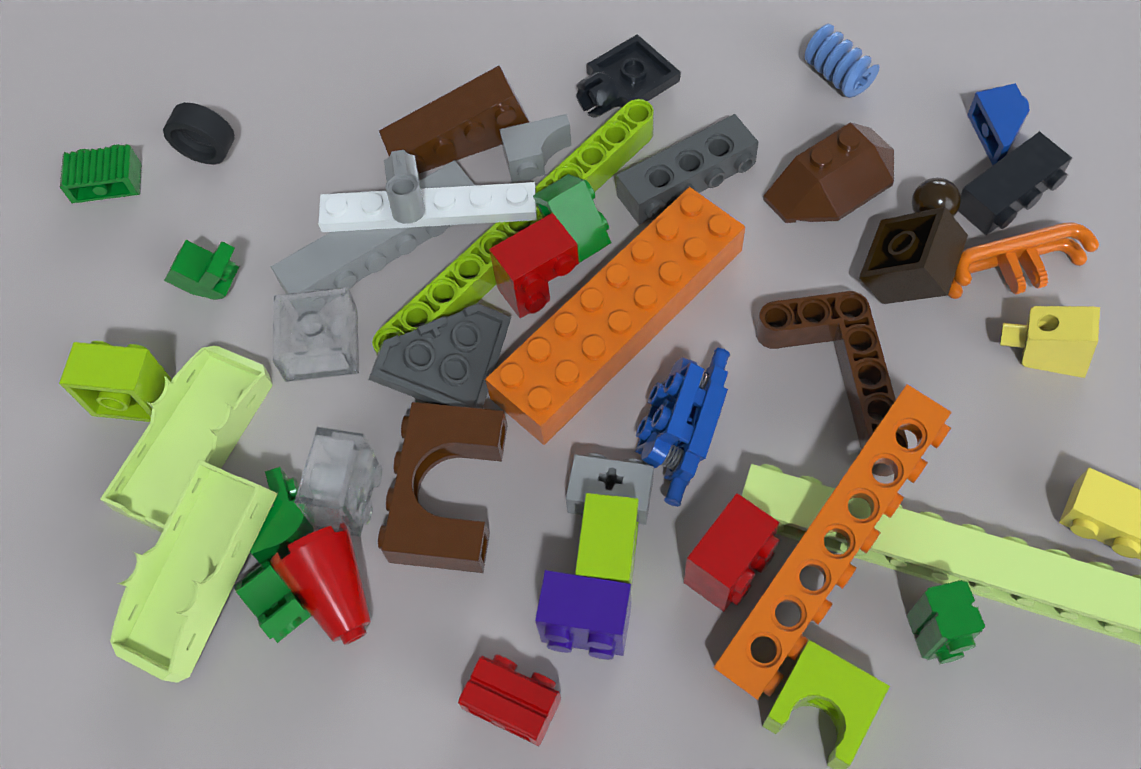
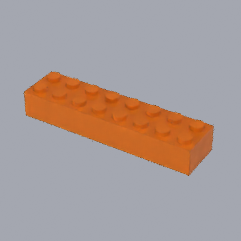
(615, 315)

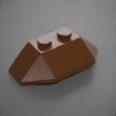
(833, 176)

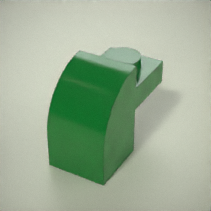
(203, 271)
(284, 521)
(271, 602)

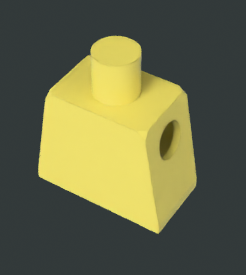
(1056, 338)

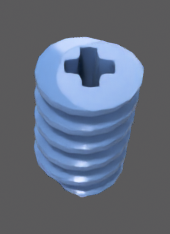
(840, 63)

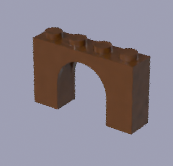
(430, 437)

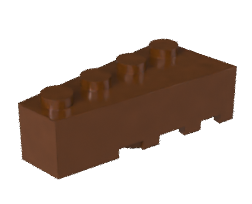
(457, 122)

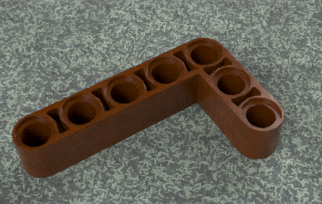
(844, 332)

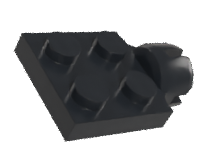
(625, 74)

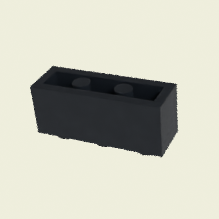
(1014, 183)

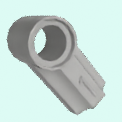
(403, 187)

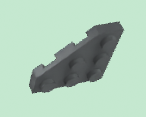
(445, 358)

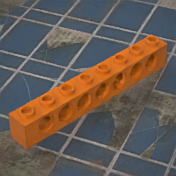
(909, 412)

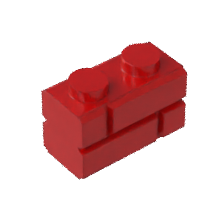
(510, 698)

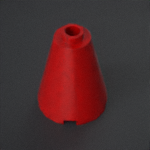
(327, 582)

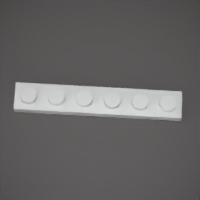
(442, 207)

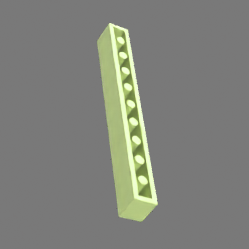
(945, 552)

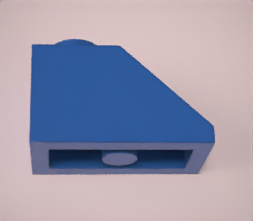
(998, 118)

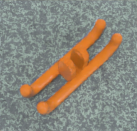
(1026, 250)

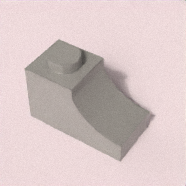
(532, 144)

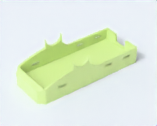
(193, 419)
(189, 573)

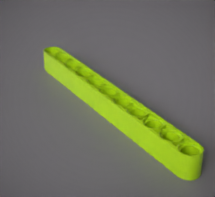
(592, 161)

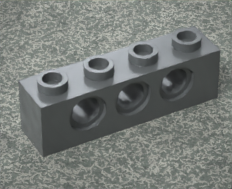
(696, 162)

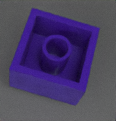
(583, 614)

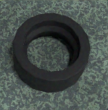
(199, 133)

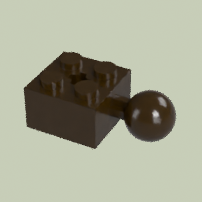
(918, 251)

